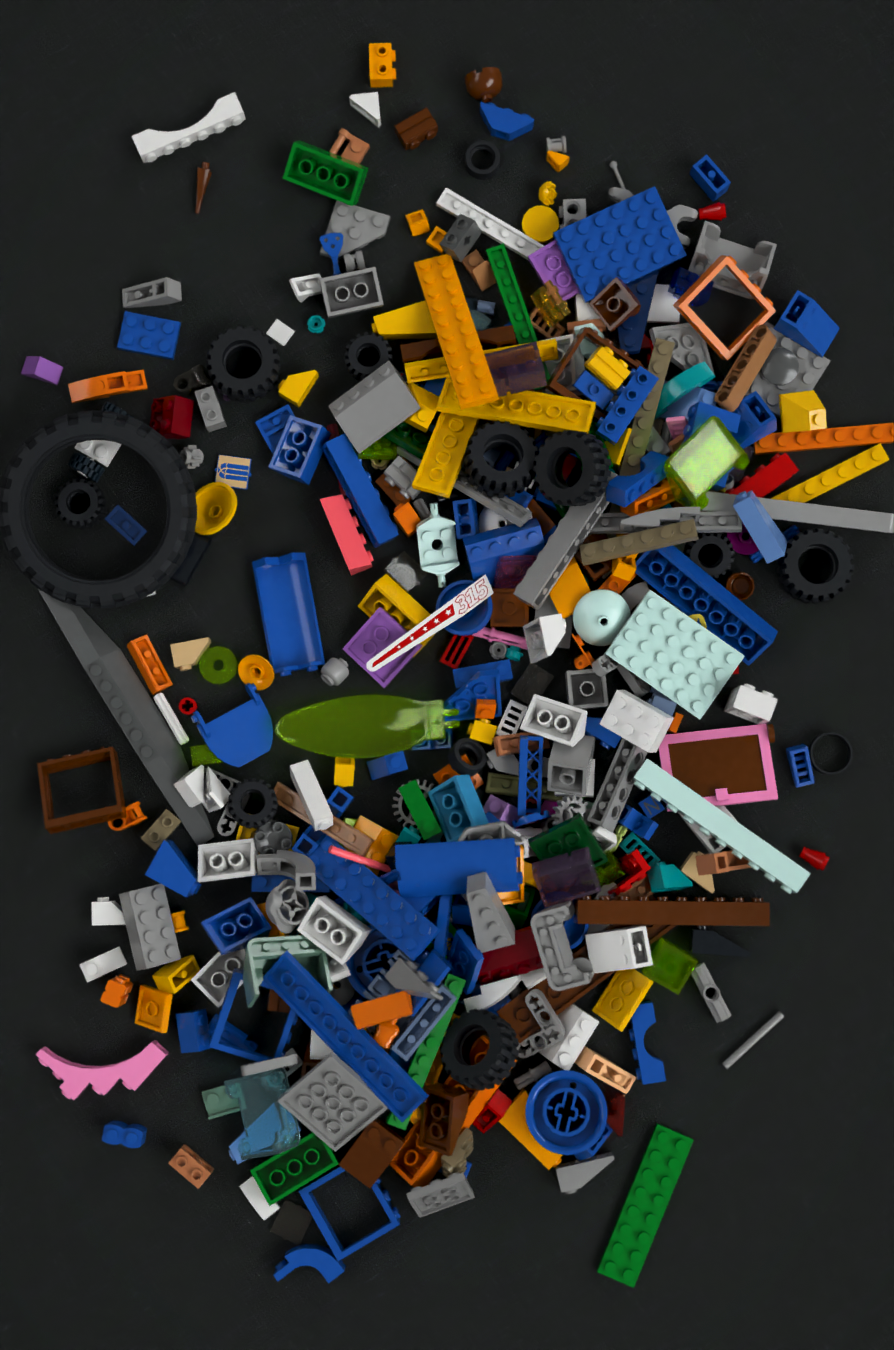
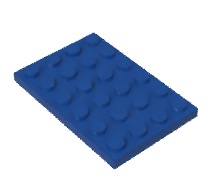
(620, 243)

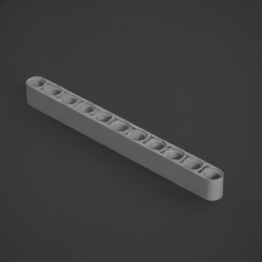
(810, 513)

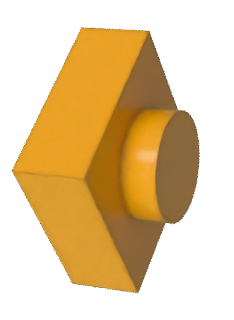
(435, 239)

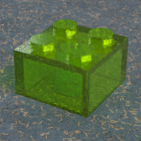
(670, 965)

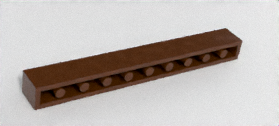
(671, 911)

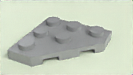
(357, 226)
(689, 345)

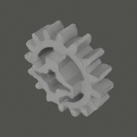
(565, 812)

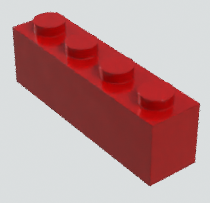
(767, 477)

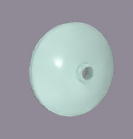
(593, 608)

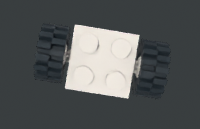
(95, 450)

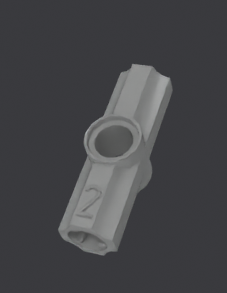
(715, 1003)

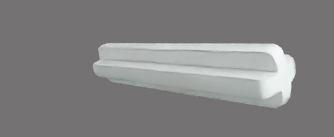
(171, 718)

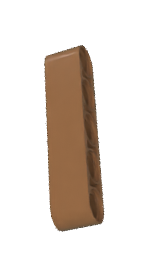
(745, 368)

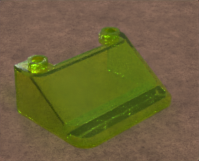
(703, 462)

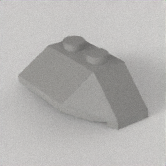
(495, 830)

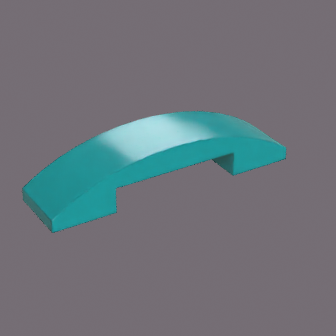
(682, 384)

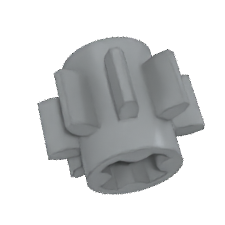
(191, 456)

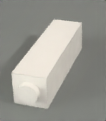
(311, 795)

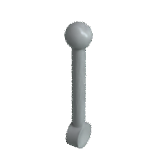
(613, 164)

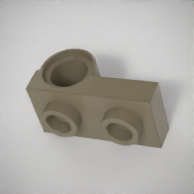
(160, 830)

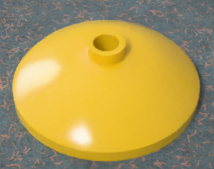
(215, 507)

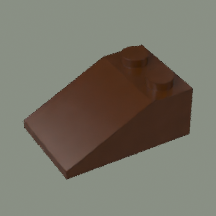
(442, 1117)
(372, 1152)

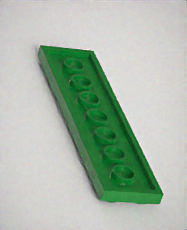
(645, 1205)

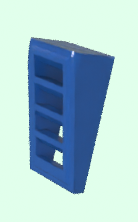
(793, 766)

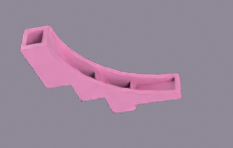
(103, 1078)

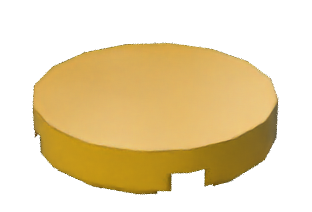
(540, 223)

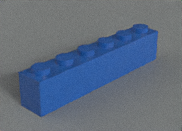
(360, 491)

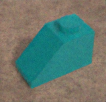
(667, 878)

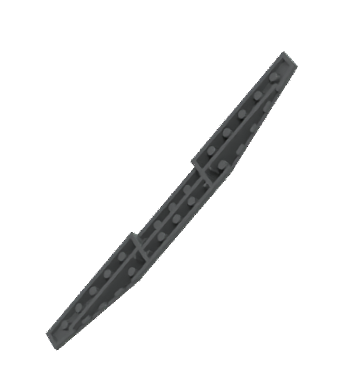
(132, 710)

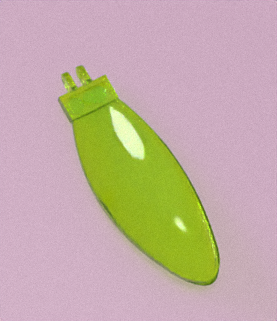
(365, 725)

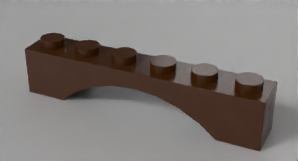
(431, 349)

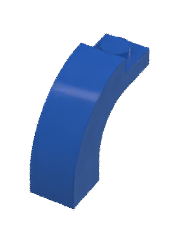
(310, 1255)

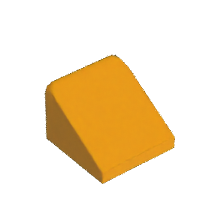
(557, 160)
(417, 223)

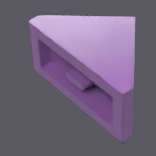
(42, 369)

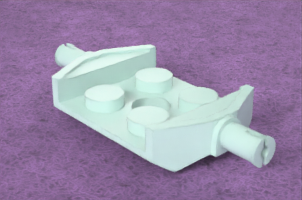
(444, 558)

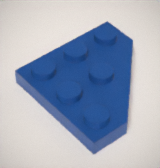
(481, 686)

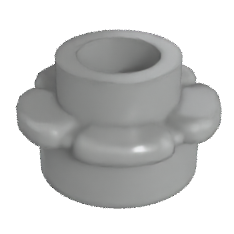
(493, 650)

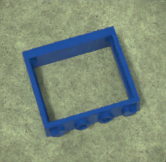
(223, 1015)
(324, 1225)

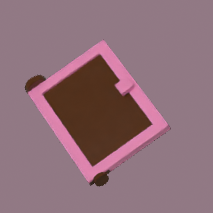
(723, 763)

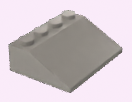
(374, 406)

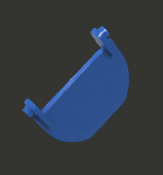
(240, 733)

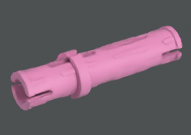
(499, 636)

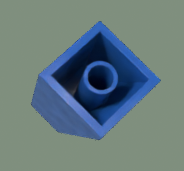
(174, 870)

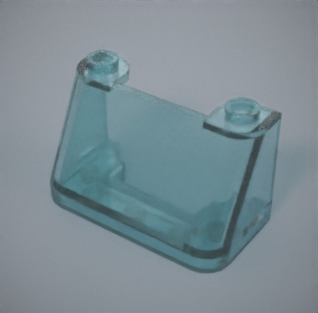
(266, 1122)

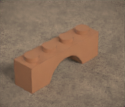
(719, 863)

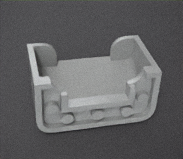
(753, 261)
(554, 948)

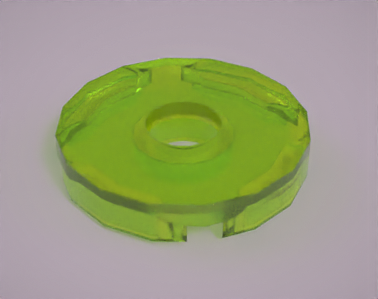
(208, 659)

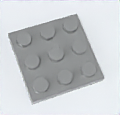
(440, 1194)

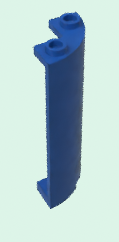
(288, 613)
(444, 866)

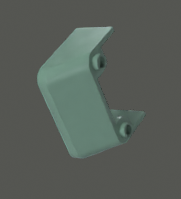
(264, 952)

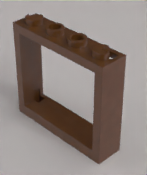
(590, 335)
(85, 818)

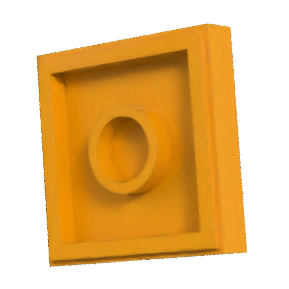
(153, 1008)

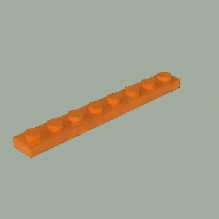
(825, 438)

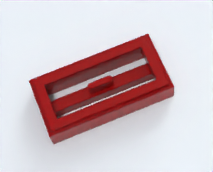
(449, 663)

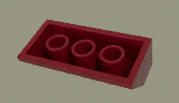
(512, 959)

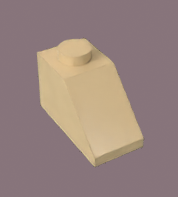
(189, 652)
(690, 870)

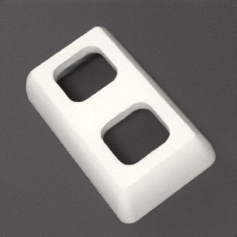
(607, 838)

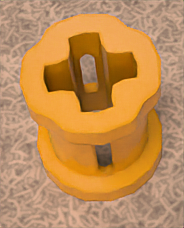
(179, 921)

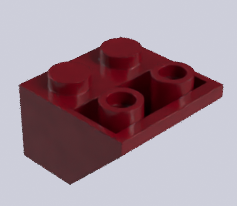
(172, 416)

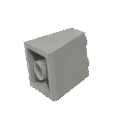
(570, 766)

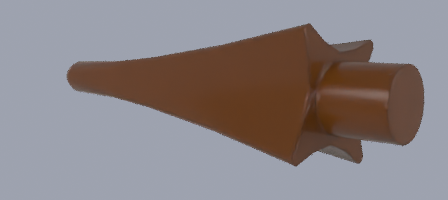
(203, 178)

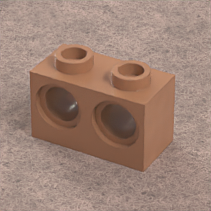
(191, 1166)

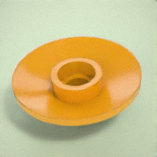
(249, 673)

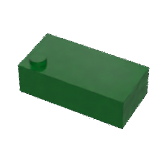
(325, 173)
(293, 1168)

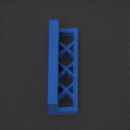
(522, 776)

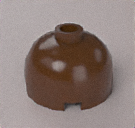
(484, 84)

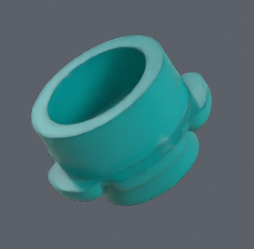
(316, 319)
(513, 653)

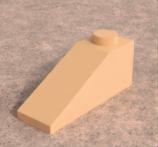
(605, 1070)

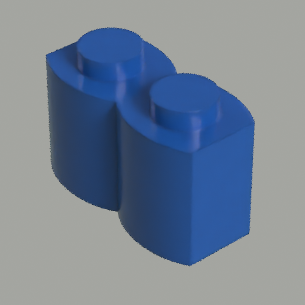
(120, 1133)

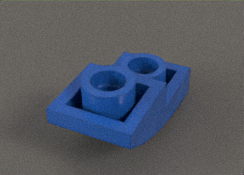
(436, 744)

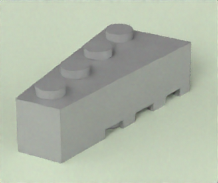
(488, 915)

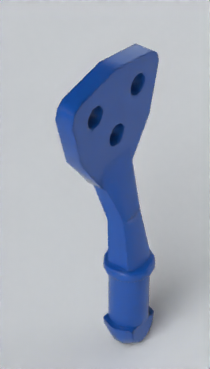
(333, 252)

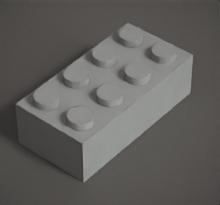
(149, 927)

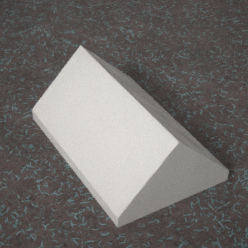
(555, 721)
(227, 860)

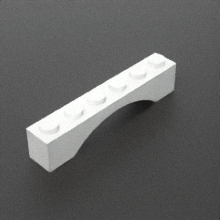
(155, 143)

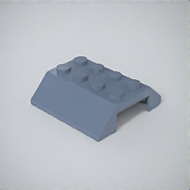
(412, 1029)

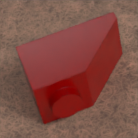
(492, 1111)

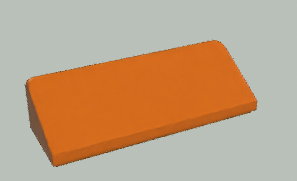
(149, 664)
(382, 1009)

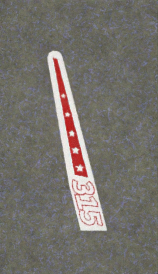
(435, 622)

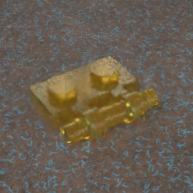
(547, 306)

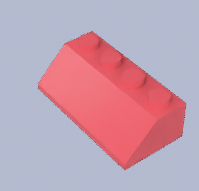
(346, 533)

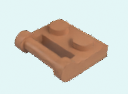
(355, 149)

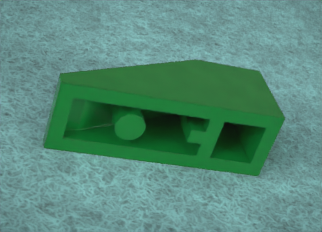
(420, 809)

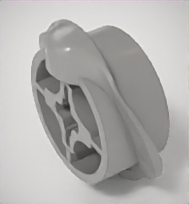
(283, 907)

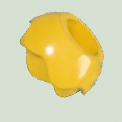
(547, 193)

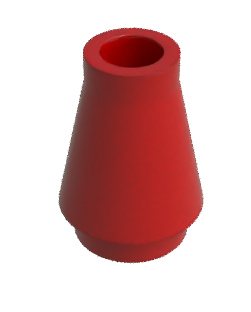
(713, 212)
(815, 858)

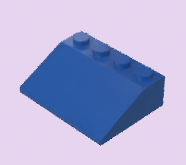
(511, 540)

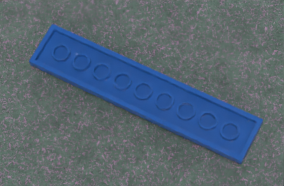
(340, 1034)

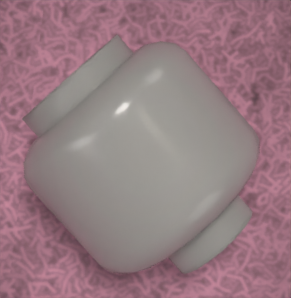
(334, 671)

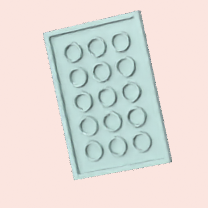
(674, 654)

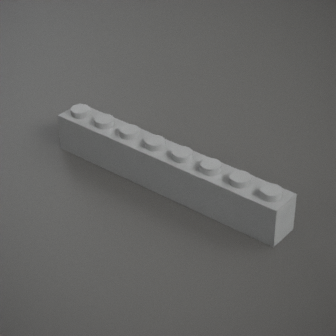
(559, 551)

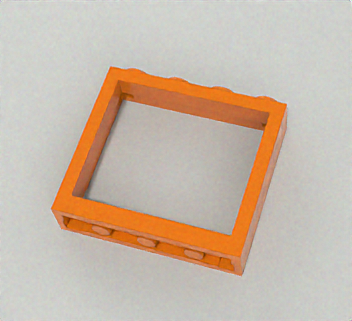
(682, 307)

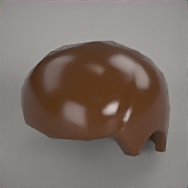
(740, 585)

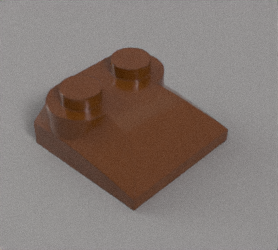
(615, 304)

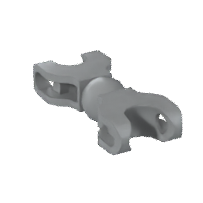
(676, 214)

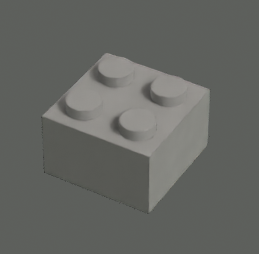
(586, 689)

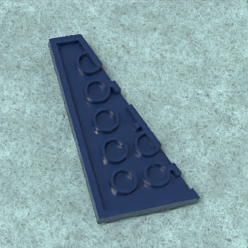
(632, 330)

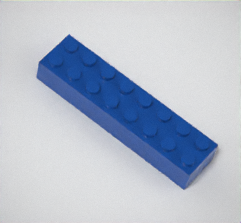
(699, 593)

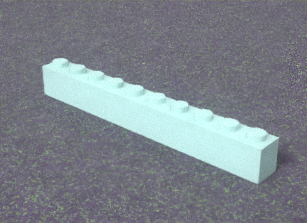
(721, 826)

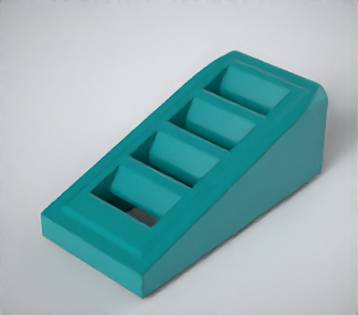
(629, 838)

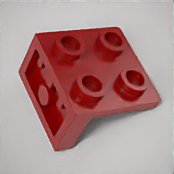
(636, 866)

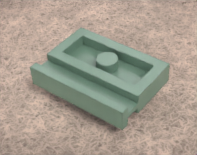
(218, 1102)

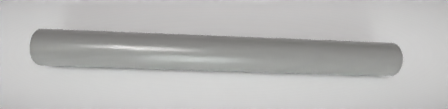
(753, 1039)

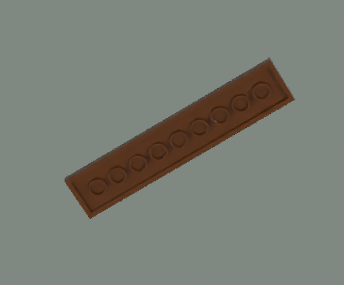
(519, 1015)

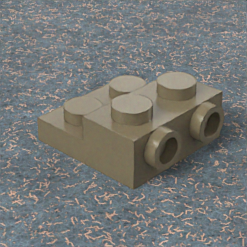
(457, 1161)

